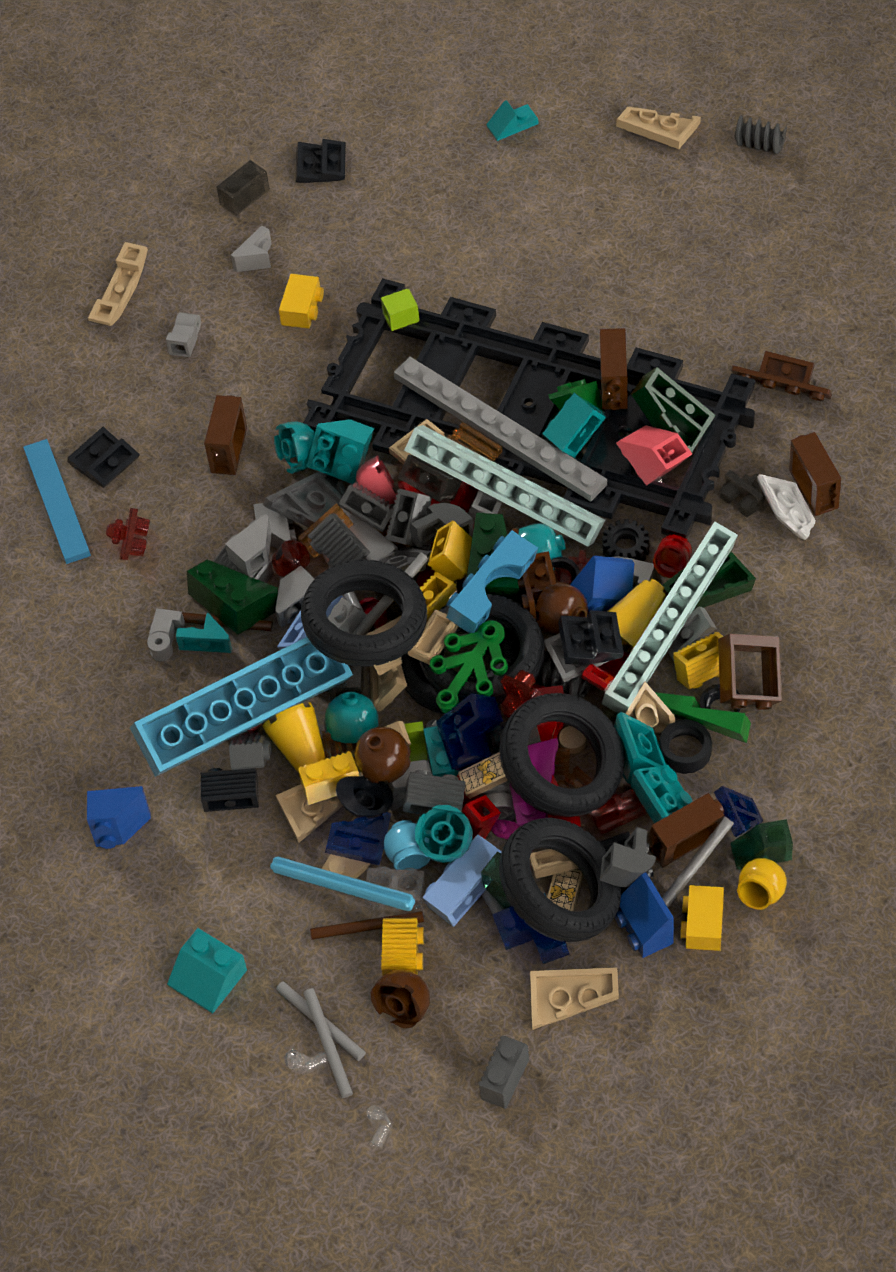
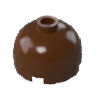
(558, 601)
(382, 754)
(401, 993)

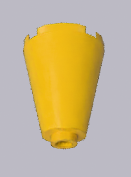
(637, 610)
(297, 735)

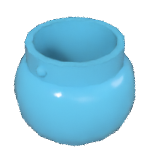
(402, 847)

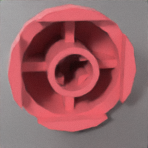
(376, 478)

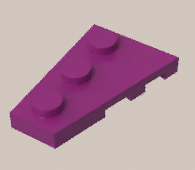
(543, 758)

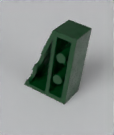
(672, 407)
(486, 532)
(729, 582)
(231, 595)

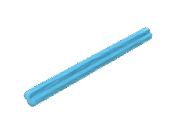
(343, 883)

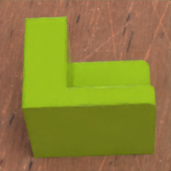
(400, 309)
(416, 736)

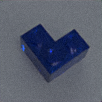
(465, 730)
(516, 932)

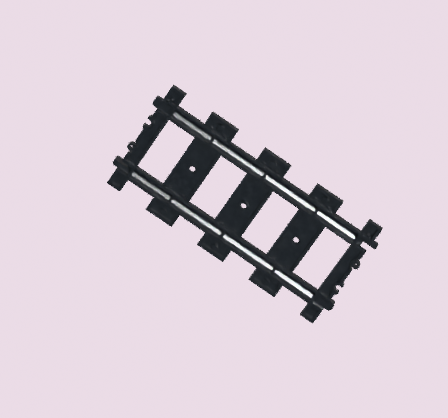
(543, 364)

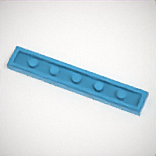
(56, 501)

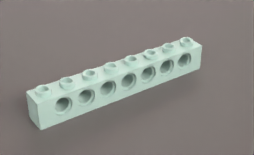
(504, 485)
(670, 618)

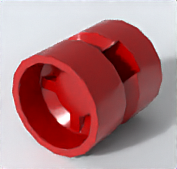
(670, 561)

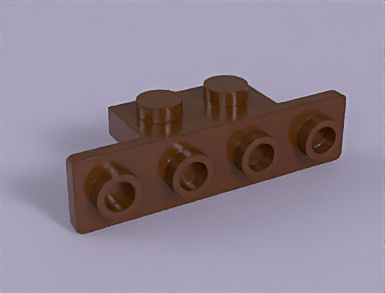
(786, 373)
(535, 580)

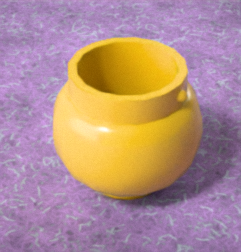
(761, 883)

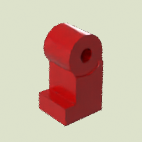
(481, 824)

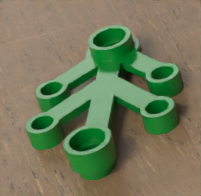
(471, 661)

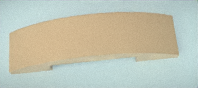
(122, 285)

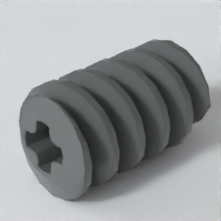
(760, 135)
(551, 677)

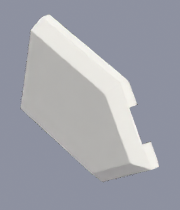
(787, 504)

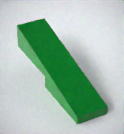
(727, 723)

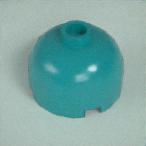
(294, 441)
(544, 538)
(350, 717)
(447, 833)

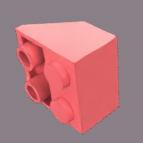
(653, 452)

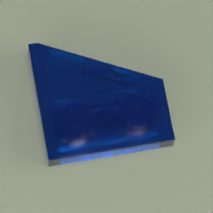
(739, 810)
(359, 838)

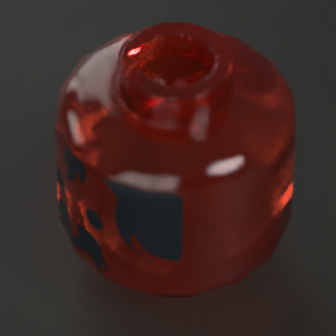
(289, 557)

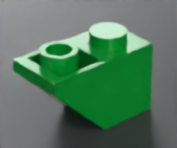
(587, 391)

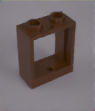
(613, 368)
(225, 435)
(815, 474)
(771, 670)
(684, 829)

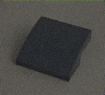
(320, 162)
(103, 457)
(590, 638)

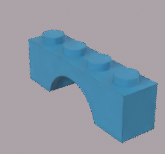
(510, 559)

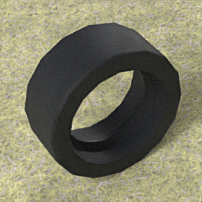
(686, 764)

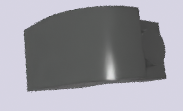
(438, 515)
(626, 863)

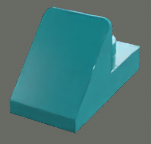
(510, 121)
(210, 639)

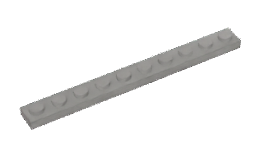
(501, 429)

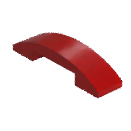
(604, 674)

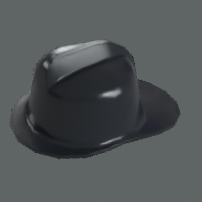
(364, 797)

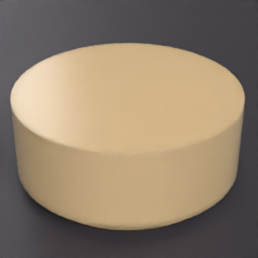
(572, 739)

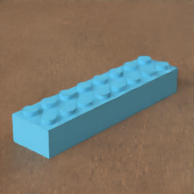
(235, 704)

